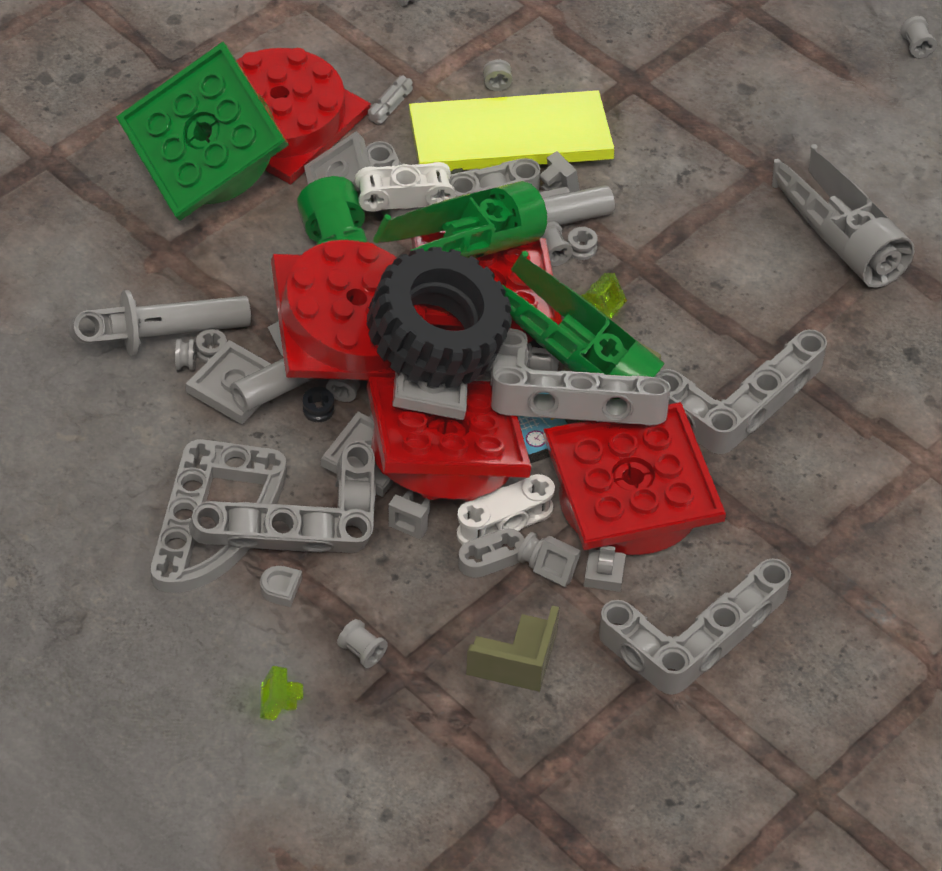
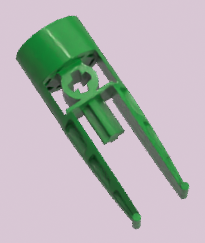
(331, 210)
(475, 221)
(585, 337)

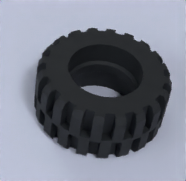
(426, 350)

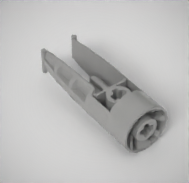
(848, 222)

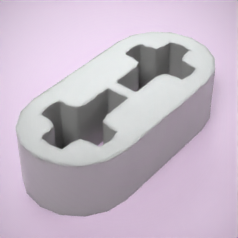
(491, 553)

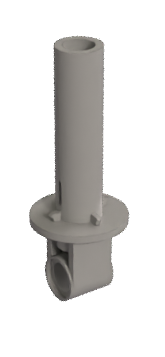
(580, 205)
(129, 322)
(263, 386)

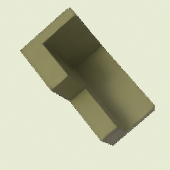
(518, 663)

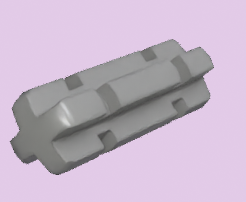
(390, 99)

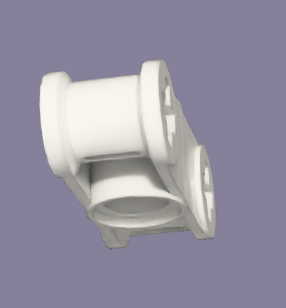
(403, 186)
(507, 508)

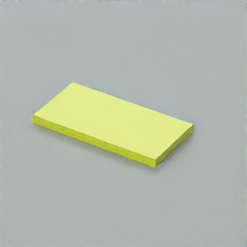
(511, 128)

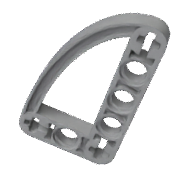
(211, 466)

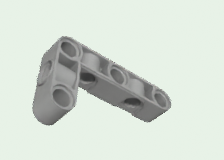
(467, 182)
(572, 393)
(727, 422)
(310, 527)
(704, 641)

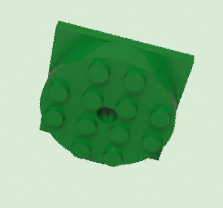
(176, 118)

